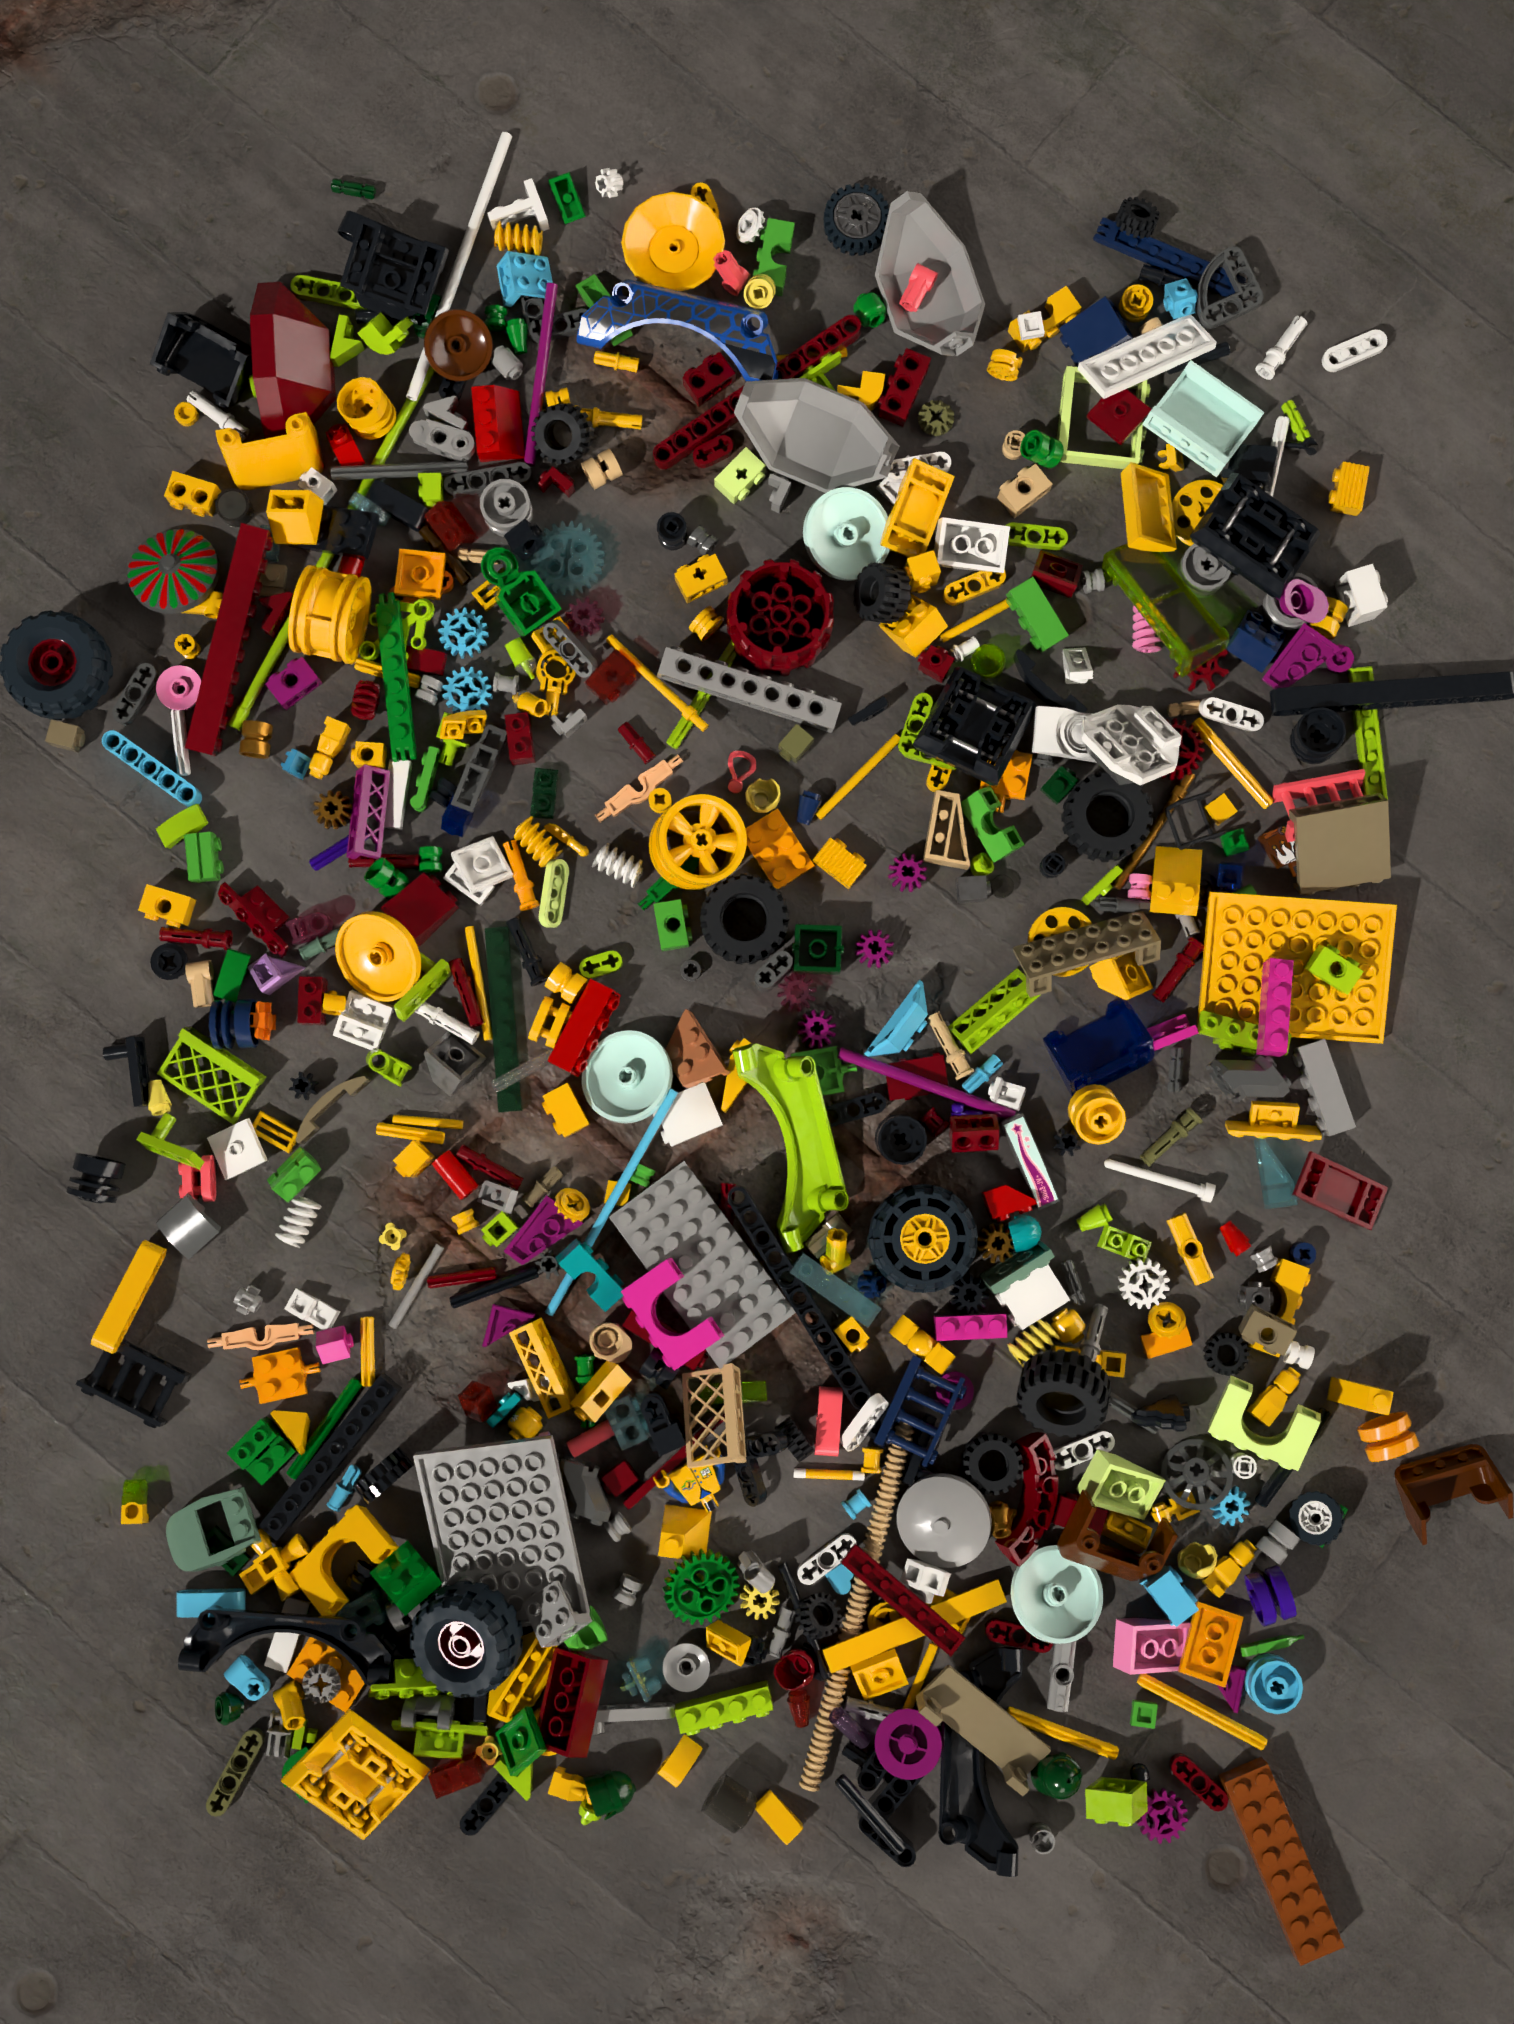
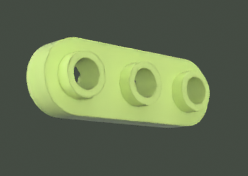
(556, 883)

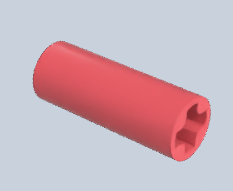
(590, 1438)

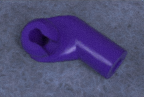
(957, 1110)

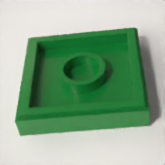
(521, 1741)

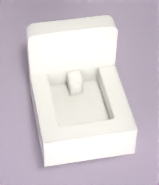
(1007, 1094)

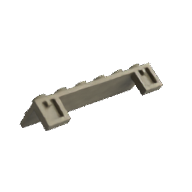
(1087, 946)
(983, 1724)

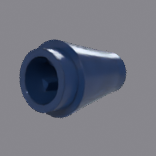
(808, 806)

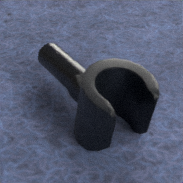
(1303, 445)

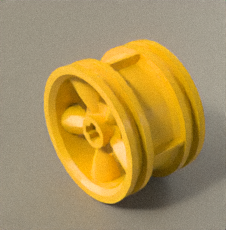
(329, 614)
(669, 861)

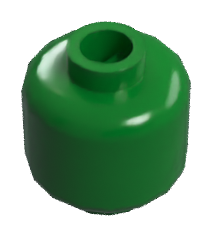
(870, 310)

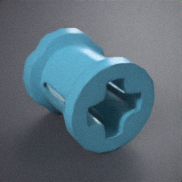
(856, 1504)

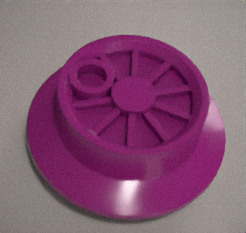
(908, 1744)

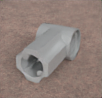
(755, 1571)

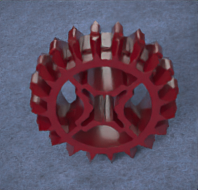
(1192, 755)

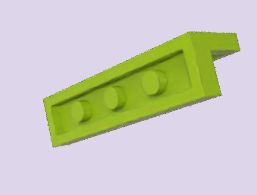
(996, 1015)

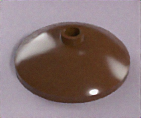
(473, 349)

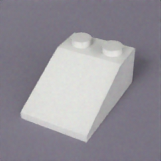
(971, 545)

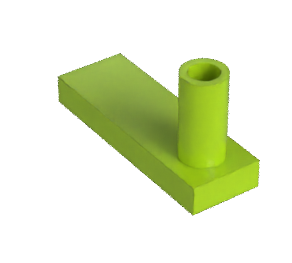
(435, 976)
(157, 1144)

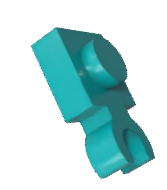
(507, 1403)

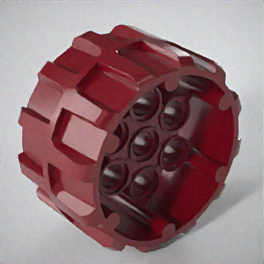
(782, 574)

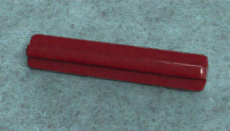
(461, 1277)

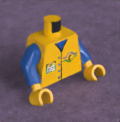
(694, 1483)

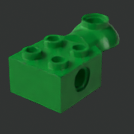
(520, 595)

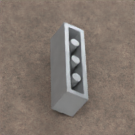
(1323, 1087)

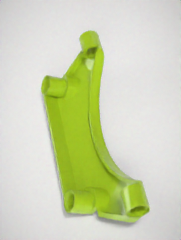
(812, 1160)

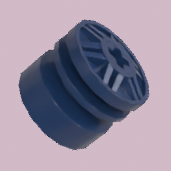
(231, 1024)

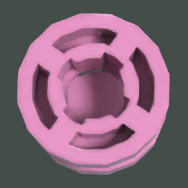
(1140, 886)

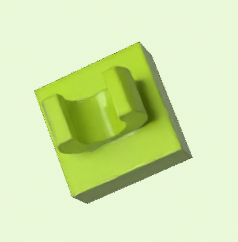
(304, 1735)

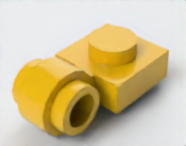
(1161, 1510)

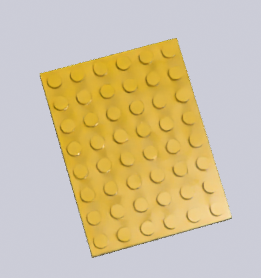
(1252, 928)

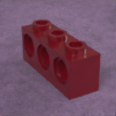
(903, 398)

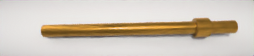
(1177, 793)

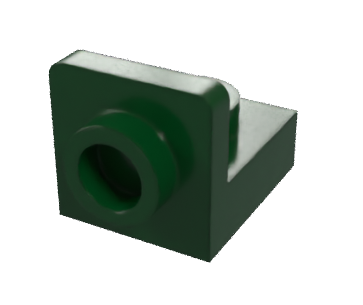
(1059, 784)

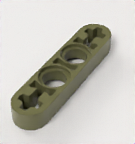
(235, 1771)

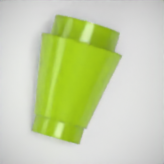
(1095, 1218)

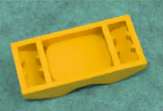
(916, 509)

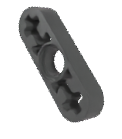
(554, 640)
(121, 705)

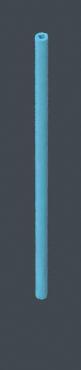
(616, 1193)

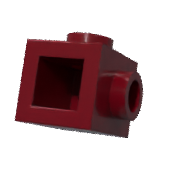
(935, 662)

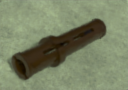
(452, 562)

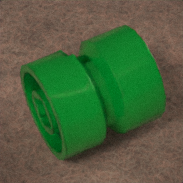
(1041, 449)
(383, 876)

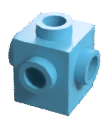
(1180, 298)

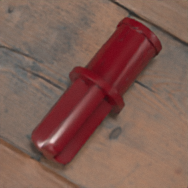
(636, 742)

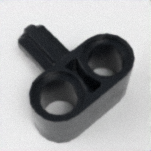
(866, 1764)

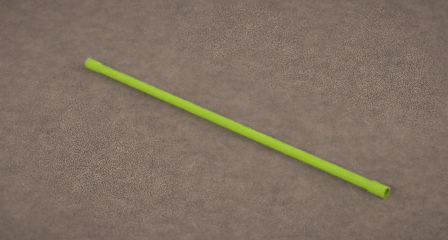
(243, 710)

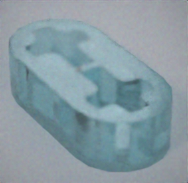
(363, 504)

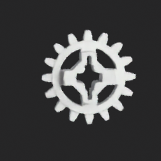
(1134, 1284)

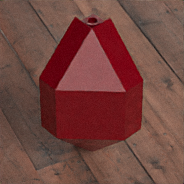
(289, 359)

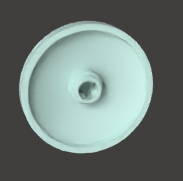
(845, 532)
(627, 1077)
(1056, 1596)

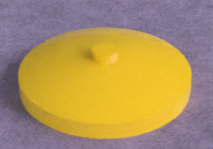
(378, 956)

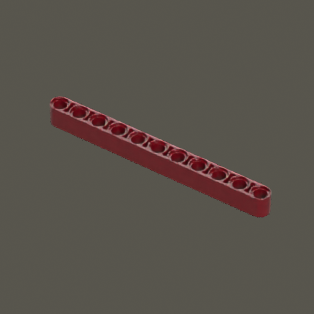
(726, 407)

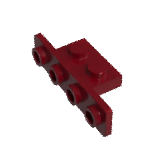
(259, 914)

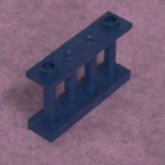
(897, 1414)

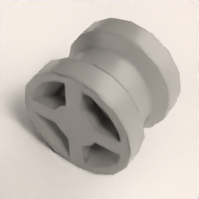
(1093, 581)
(1264, 1258)
(617, 1527)

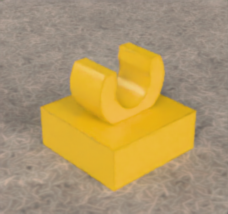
(1174, 459)

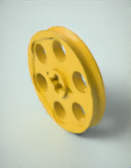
(1192, 512)
(1062, 915)

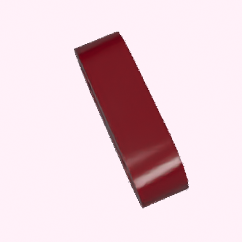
(710, 447)

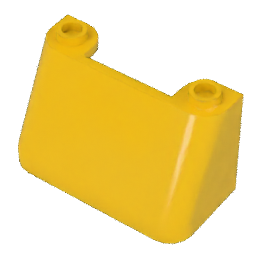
(274, 458)

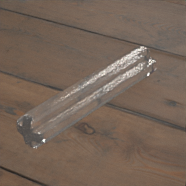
(521, 1071)

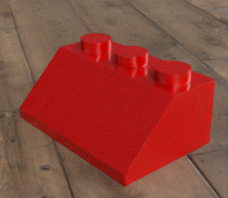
(497, 423)

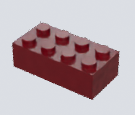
(571, 1701)

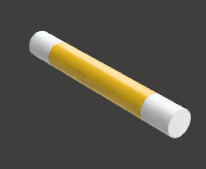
(828, 1474)

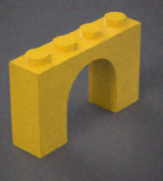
(314, 1571)

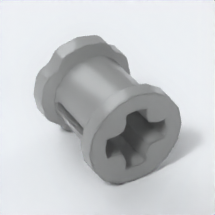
(505, 683)

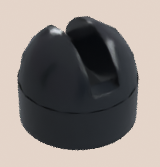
(1139, 1772)

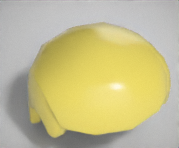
(763, 795)

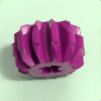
(907, 864)
(880, 945)
(823, 1033)

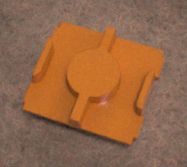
(263, 1020)

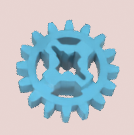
(454, 632)
(468, 682)

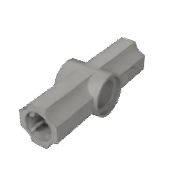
(1060, 1688)

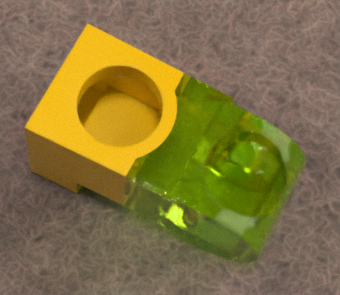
(134, 1502)

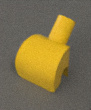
(333, 1003)

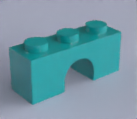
(578, 1259)

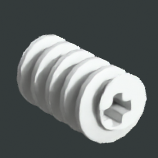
(619, 865)
(298, 1221)

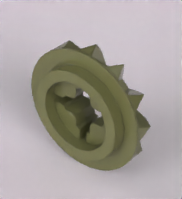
(936, 428)

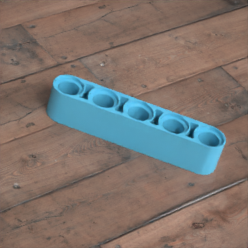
(142, 764)

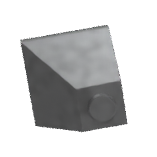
(452, 1062)

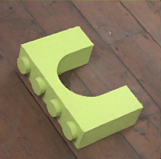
(1286, 1448)

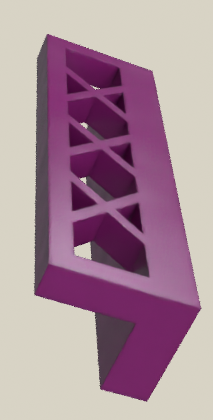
(360, 809)

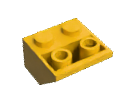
(294, 516)
(917, 627)

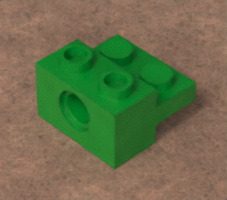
(249, 1447)

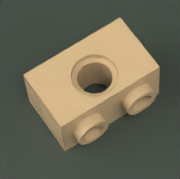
(1018, 502)

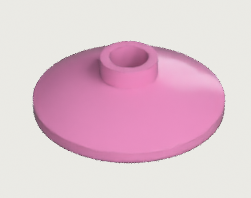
(171, 681)

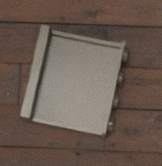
(1341, 843)

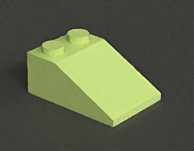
(1120, 1485)

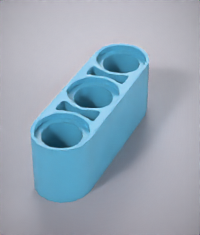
(194, 1601)

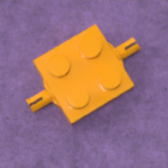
(1014, 779)
(279, 1375)

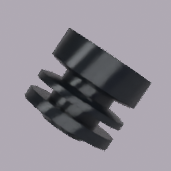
(1327, 728)
(904, 1152)
(95, 1178)

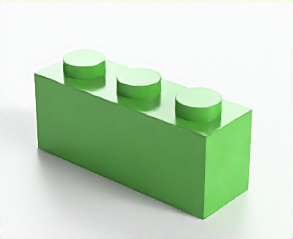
(1036, 615)

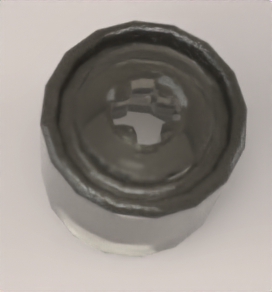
(729, 1804)

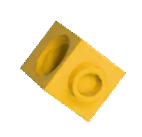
(379, 756)
(847, 1324)

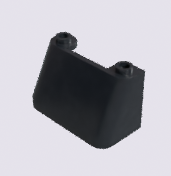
(203, 356)

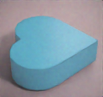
(840, 1579)

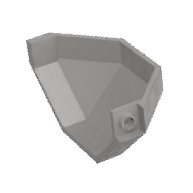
(954, 306)
(815, 433)

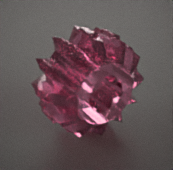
(584, 609)
(801, 986)

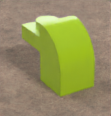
(382, 336)

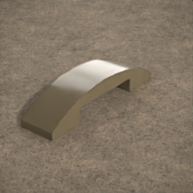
(308, 1126)

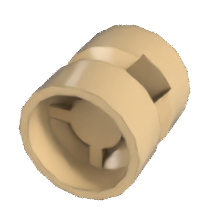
(594, 472)

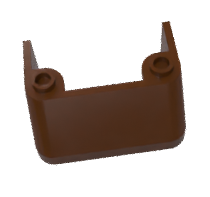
(1448, 1477)
(1084, 1547)

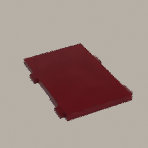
(928, 1067)

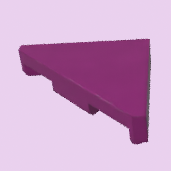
(503, 1321)
(1234, 1687)

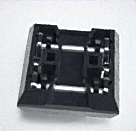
(1255, 535)
(975, 727)

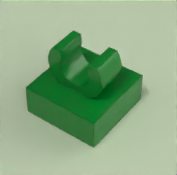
(1234, 842)

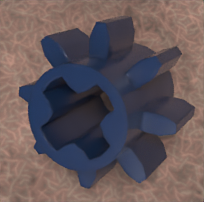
(871, 1283)

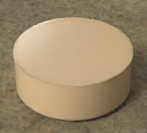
(1150, 325)

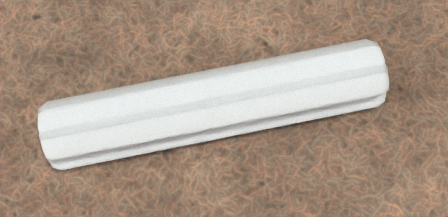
(180, 739)

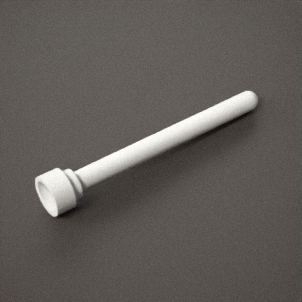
(1204, 1191)

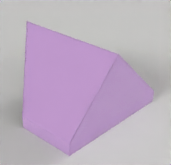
(272, 973)

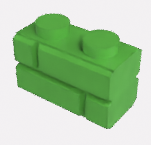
(203, 857)
(294, 1174)

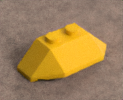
(524, 1683)

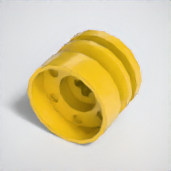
(366, 408)

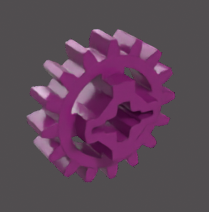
(1169, 1821)

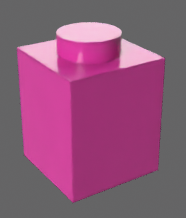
(333, 1344)

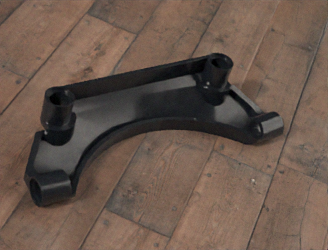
(209, 1640)
(963, 1780)

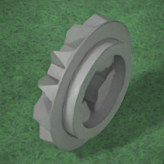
(328, 1675)

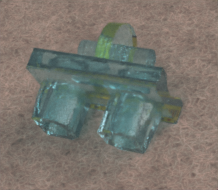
(646, 1687)

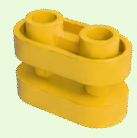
(562, 1016)

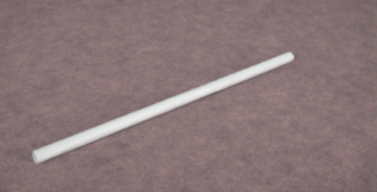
(463, 253)

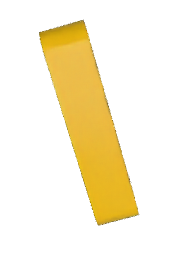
(128, 1297)

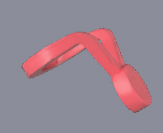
(735, 785)

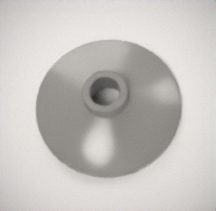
(686, 1679)

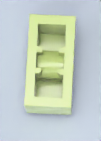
(743, 464)

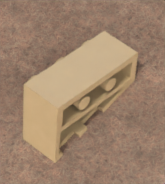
(946, 834)

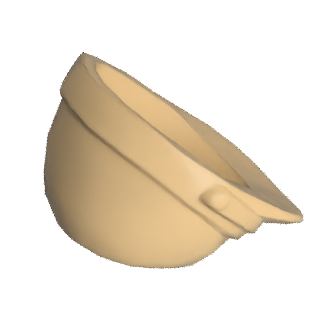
(610, 1342)

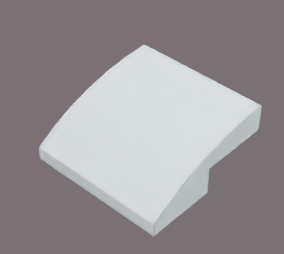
(363, 1021)

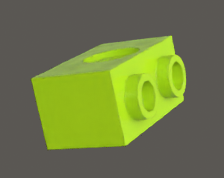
(1320, 964)

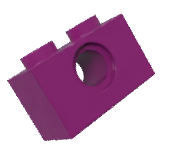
(290, 695)

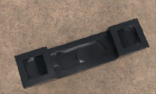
(1040, 689)

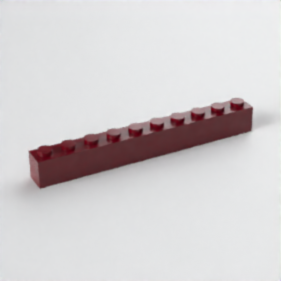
(228, 639)

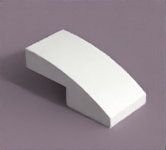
(312, 1310)

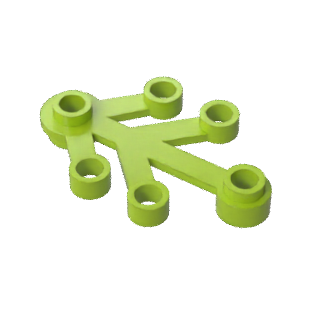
(415, 617)

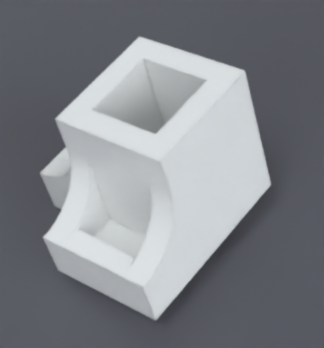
(925, 1579)

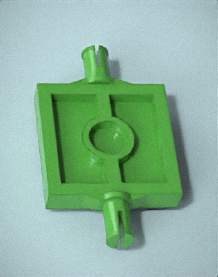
(829, 1069)

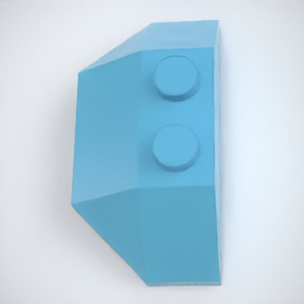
(902, 1025)

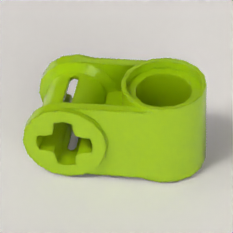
(391, 1068)

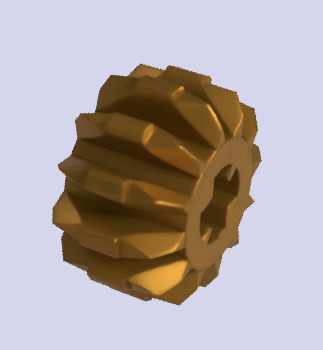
(324, 806)
(990, 1238)

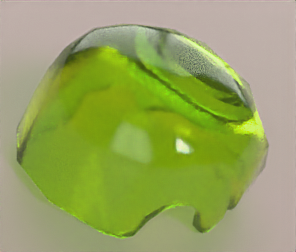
(988, 660)

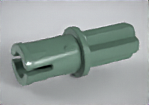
(318, 945)

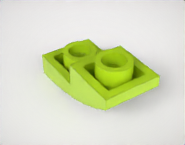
(185, 822)
(1124, 1243)

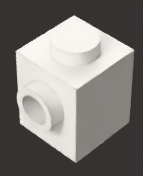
(317, 484)

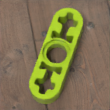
(1050, 543)

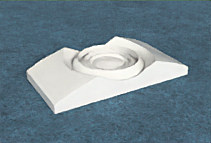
(1059, 733)

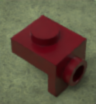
(561, 481)

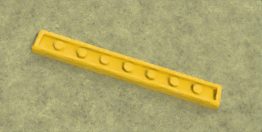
(902, 1631)

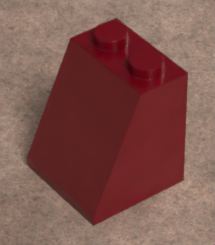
(422, 907)

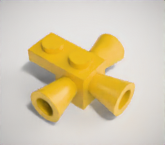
(274, 1564)

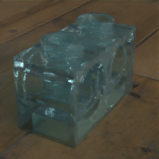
(621, 1423)

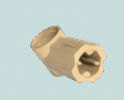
(200, 977)

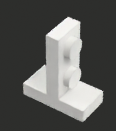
(521, 209)

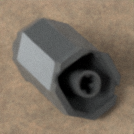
(1249, 1078)
(583, 1490)

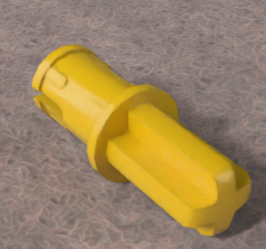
(617, 361)

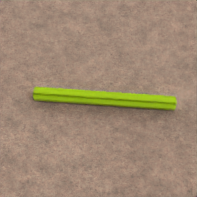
(698, 702)

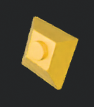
(1121, 976)
(684, 1531)

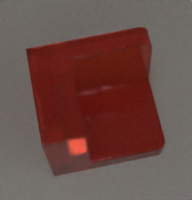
(477, 1401)

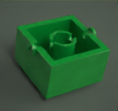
(406, 1578)

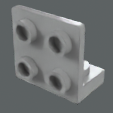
(553, 1616)

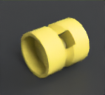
(759, 291)

